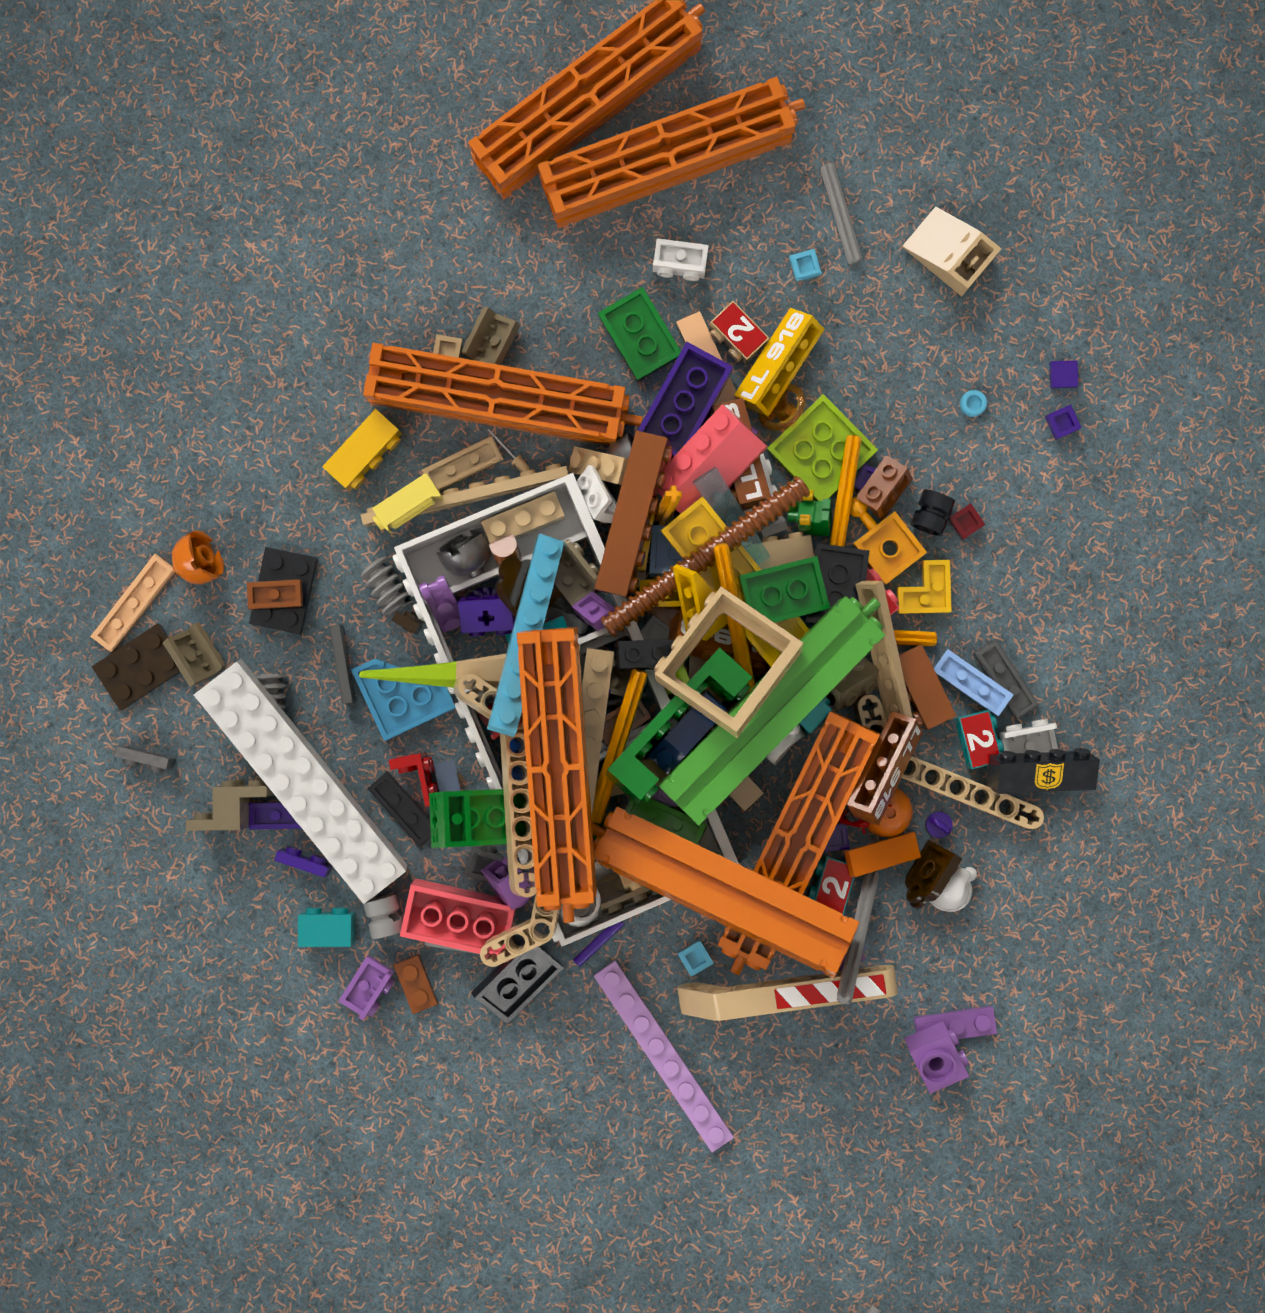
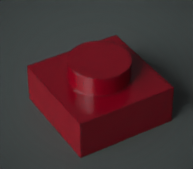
(966, 521)

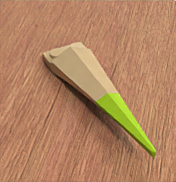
(444, 674)

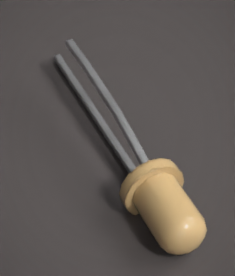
(518, 461)

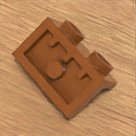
(885, 487)

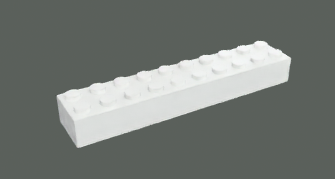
(301, 781)

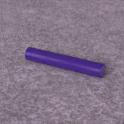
(597, 943)

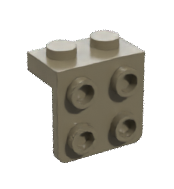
(574, 575)

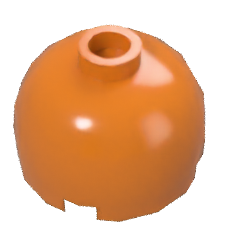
(195, 559)
(896, 817)

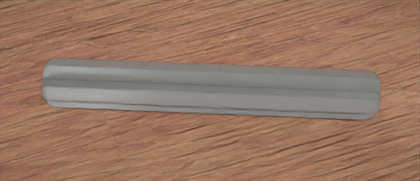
(841, 213)

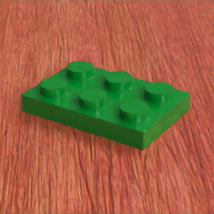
(639, 334)
(786, 590)

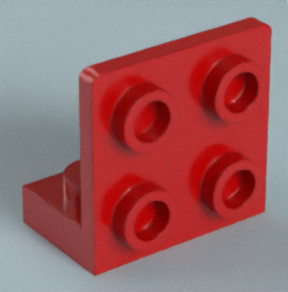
(424, 766)

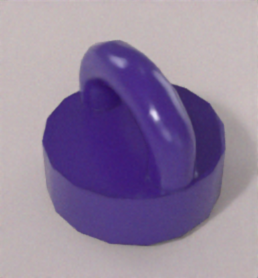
(938, 824)

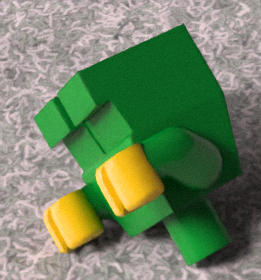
(813, 516)

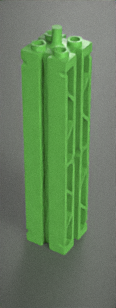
(723, 761)

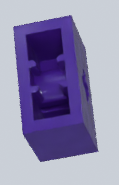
(472, 619)

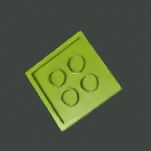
(816, 447)

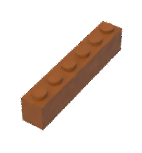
(633, 514)

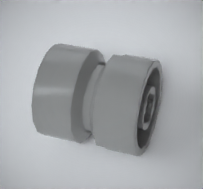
(383, 916)

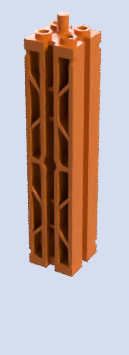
(587, 93)
(669, 151)
(497, 395)
(557, 769)
(807, 822)
(724, 891)

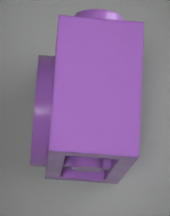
(939, 1043)

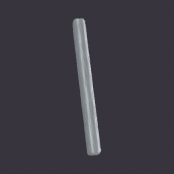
(855, 950)

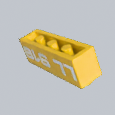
(779, 361)

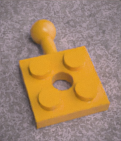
(889, 529)

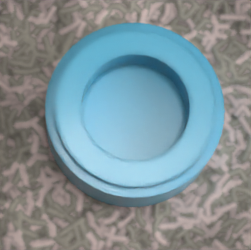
(973, 403)

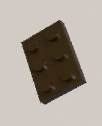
(137, 667)

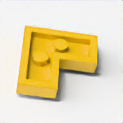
(933, 596)

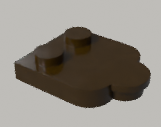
(512, 582)
(930, 874)

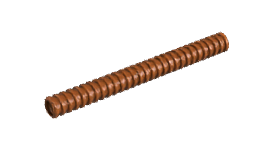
(705, 555)

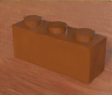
(924, 689)

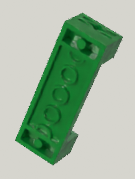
(722, 677)
(471, 818)

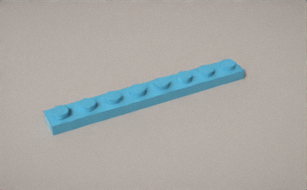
(530, 616)

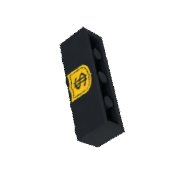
(1042, 771)

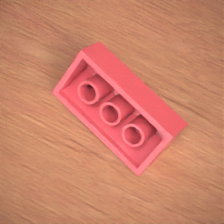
(719, 443)
(454, 916)

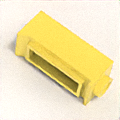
(406, 503)

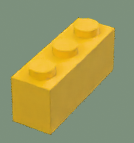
(363, 450)

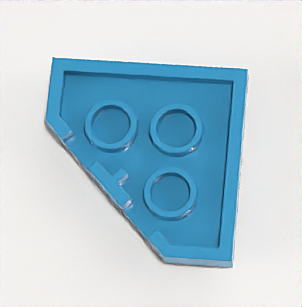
(400, 704)

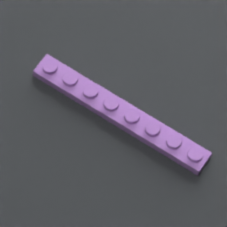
(663, 1056)

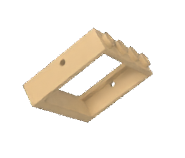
(726, 603)

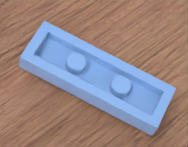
(972, 683)

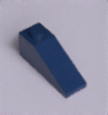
(683, 737)

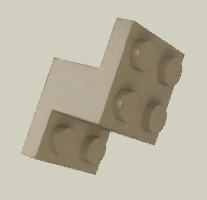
(229, 806)

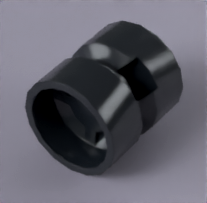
(932, 512)

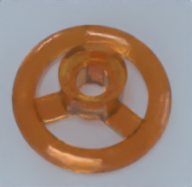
(785, 410)

